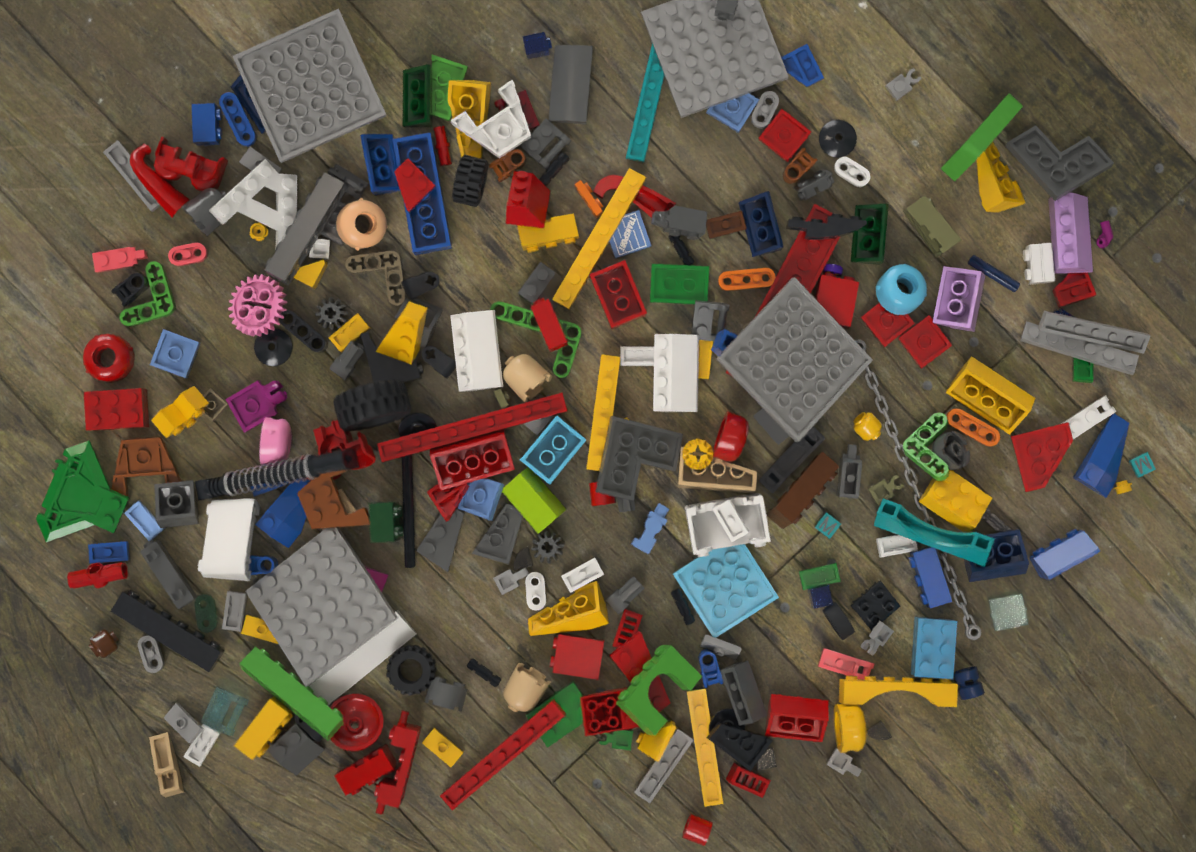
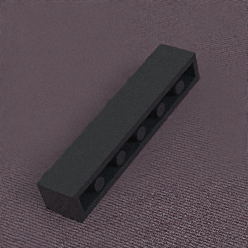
(167, 630)

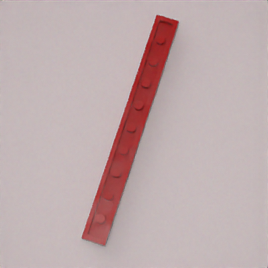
(472, 427)

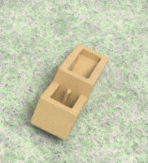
(166, 765)

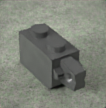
(681, 222)
(849, 473)

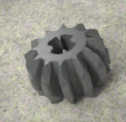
(336, 308)
(543, 551)

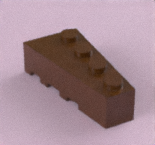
(803, 491)

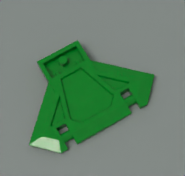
(80, 496)

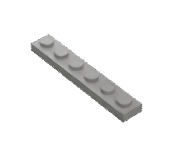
(1094, 332)
(1081, 349)

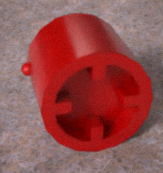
(598, 498)
(697, 829)

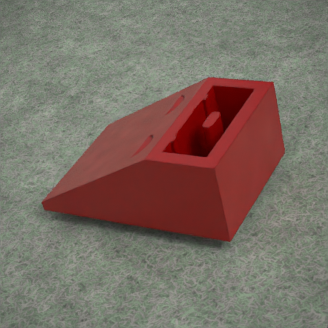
(602, 714)

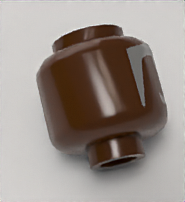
(103, 643)

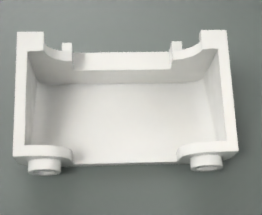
(707, 532)
(229, 539)

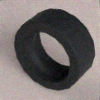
(838, 621)

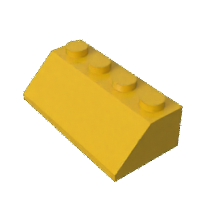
(990, 395)

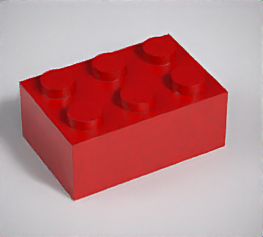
(618, 294)
(116, 409)

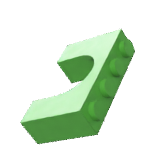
(635, 699)

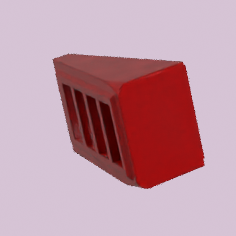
(620, 628)
(737, 774)

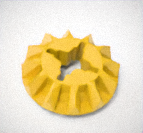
(691, 461)

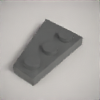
(501, 536)
(441, 540)

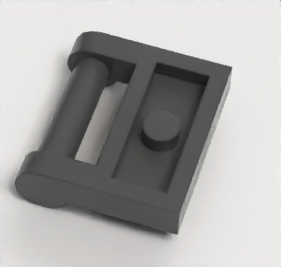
(540, 139)
(704, 316)

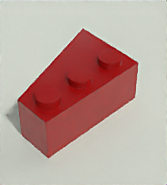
(366, 770)

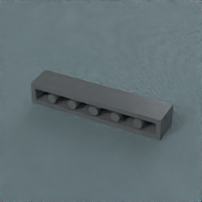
(306, 228)

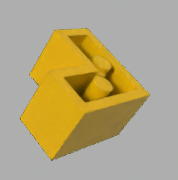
(181, 412)

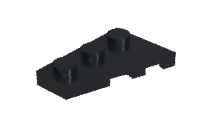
(740, 744)

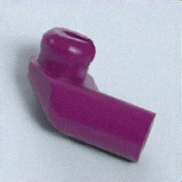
(1106, 235)

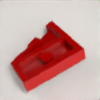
(412, 184)
(1073, 289)
(447, 499)

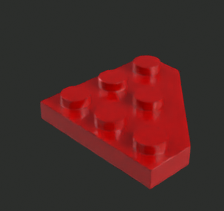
(1040, 453)

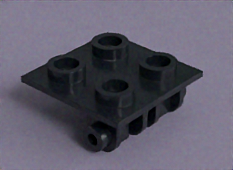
(875, 605)

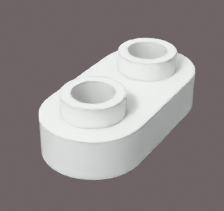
(852, 171)
(535, 591)

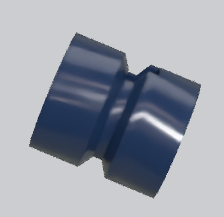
(971, 689)

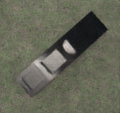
(833, 227)

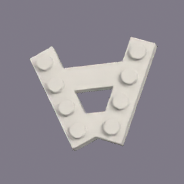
(240, 200)

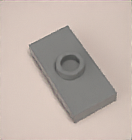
(253, 158)
(234, 611)
(720, 647)
(183, 723)

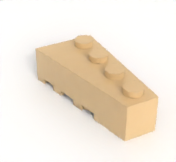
(716, 476)

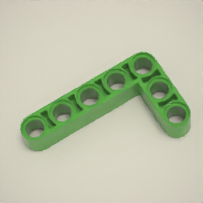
(982, 137)
(526, 323)

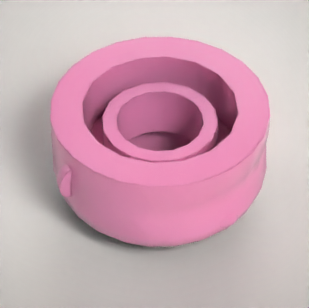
(275, 440)

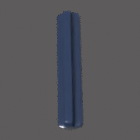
(994, 273)

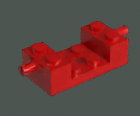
(390, 790)

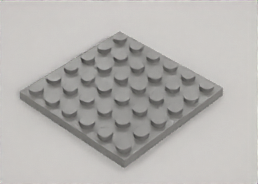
(713, 58)
(309, 85)
(794, 359)
(321, 604)

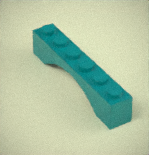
(898, 520)

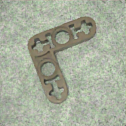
(389, 270)

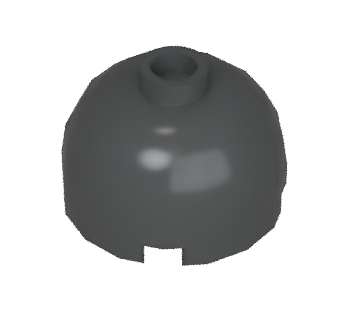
(952, 450)

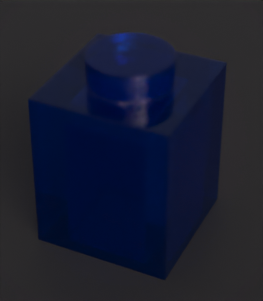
(537, 45)
(820, 596)

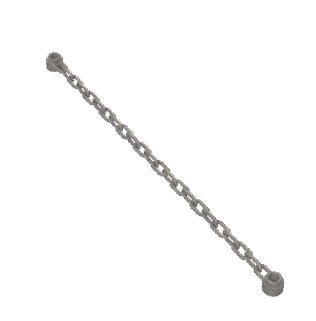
(917, 495)

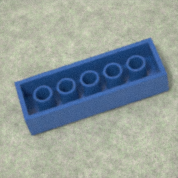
(428, 219)

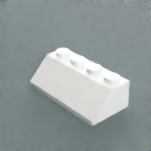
(476, 350)
(676, 373)

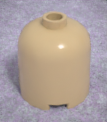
(525, 376)
(525, 688)

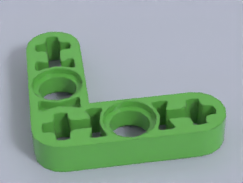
(154, 305)
(922, 444)

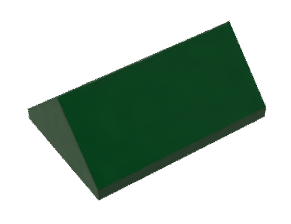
(417, 97)
(869, 241)

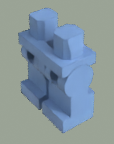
(652, 525)

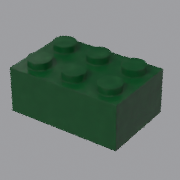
(385, 522)

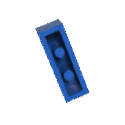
(930, 577)

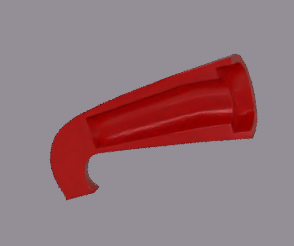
(161, 190)
(646, 198)

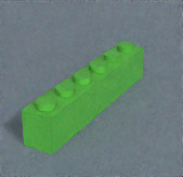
(291, 693)

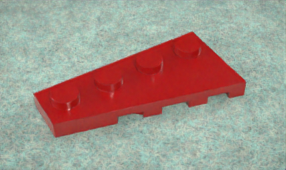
(630, 660)

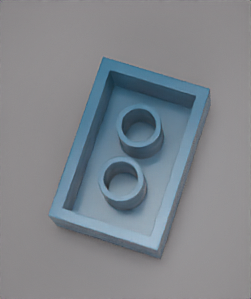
(933, 647)

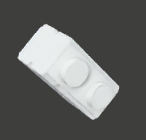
(1039, 263)

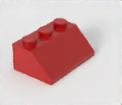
(527, 201)
(797, 718)

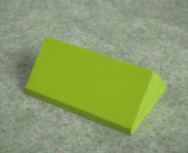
(533, 500)

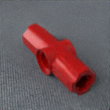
(97, 575)

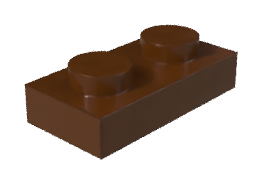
(725, 225)

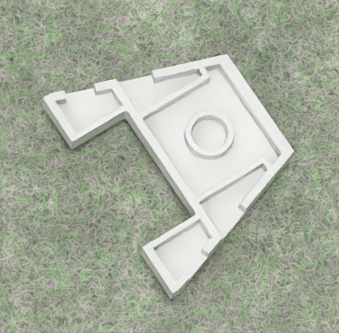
(503, 130)

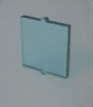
(1008, 612)

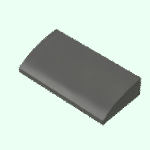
(570, 84)

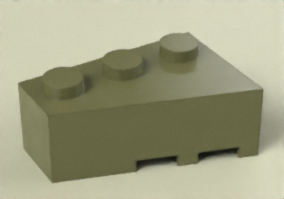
(931, 226)

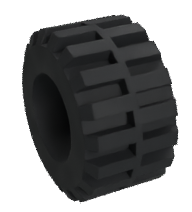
(470, 180)
(397, 679)

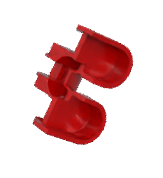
(202, 171)
(334, 437)

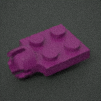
(255, 403)

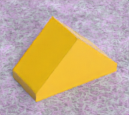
(311, 273)

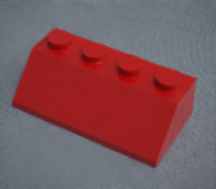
(472, 459)

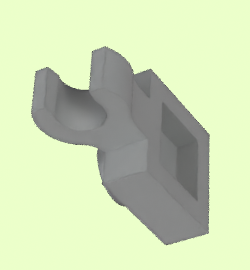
(508, 581)
(878, 636)
(842, 762)

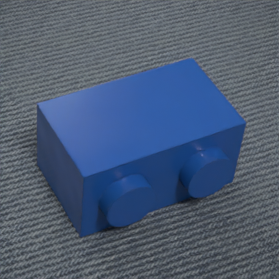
(206, 124)

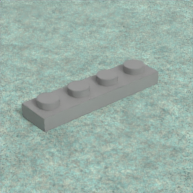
(121, 160)
(661, 770)

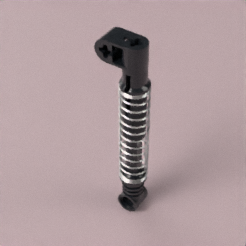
(311, 467)

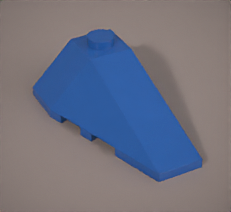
(1103, 460)
(285, 516)

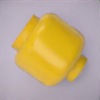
(867, 426)

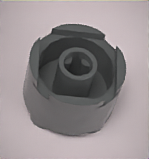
(446, 694)

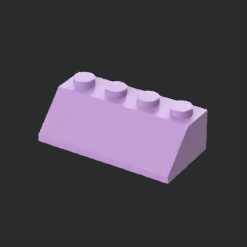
(1070, 234)

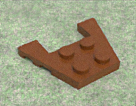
(143, 458)
(325, 507)

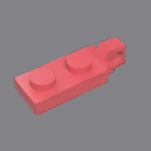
(117, 259)

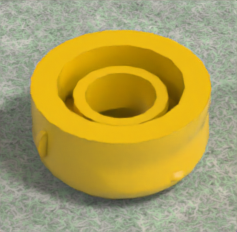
(849, 727)

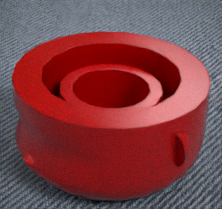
(123, 358)
(731, 437)

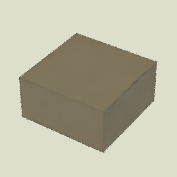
(216, 405)

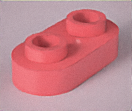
(188, 254)

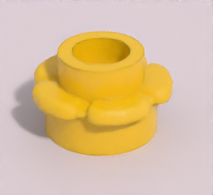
(258, 236)
(1122, 487)

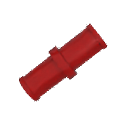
(442, 146)

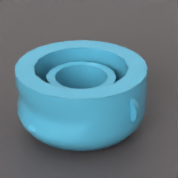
(893, 298)

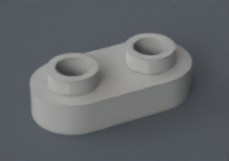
(765, 110)
(148, 654)

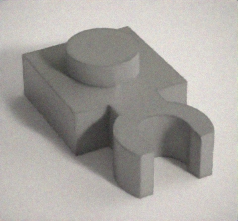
(901, 86)

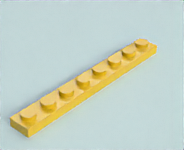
(599, 238)

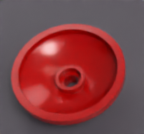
(365, 713)

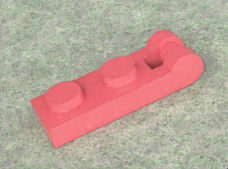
(844, 664)

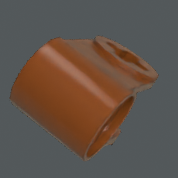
(800, 164)
(507, 165)

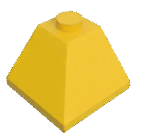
(655, 745)

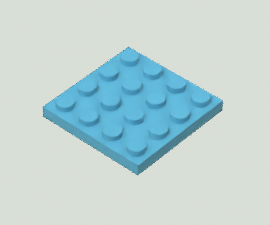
(725, 587)

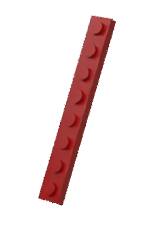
(503, 754)

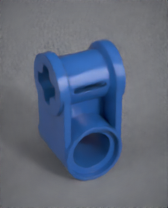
(257, 564)
(710, 672)

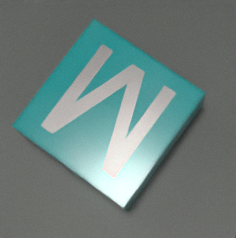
(1142, 464)
(827, 525)

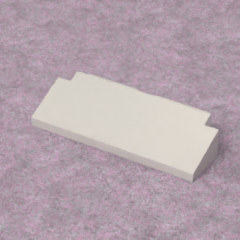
(363, 660)

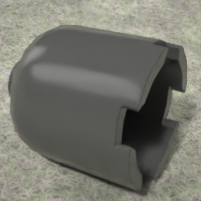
(199, 209)

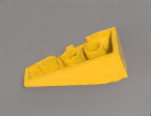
(474, 99)
(995, 185)
(577, 612)

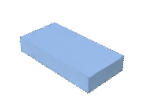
(144, 520)

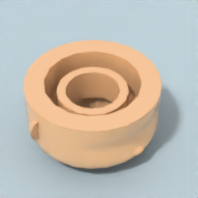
(346, 224)

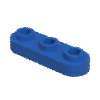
(232, 113)

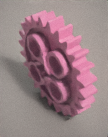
(254, 323)

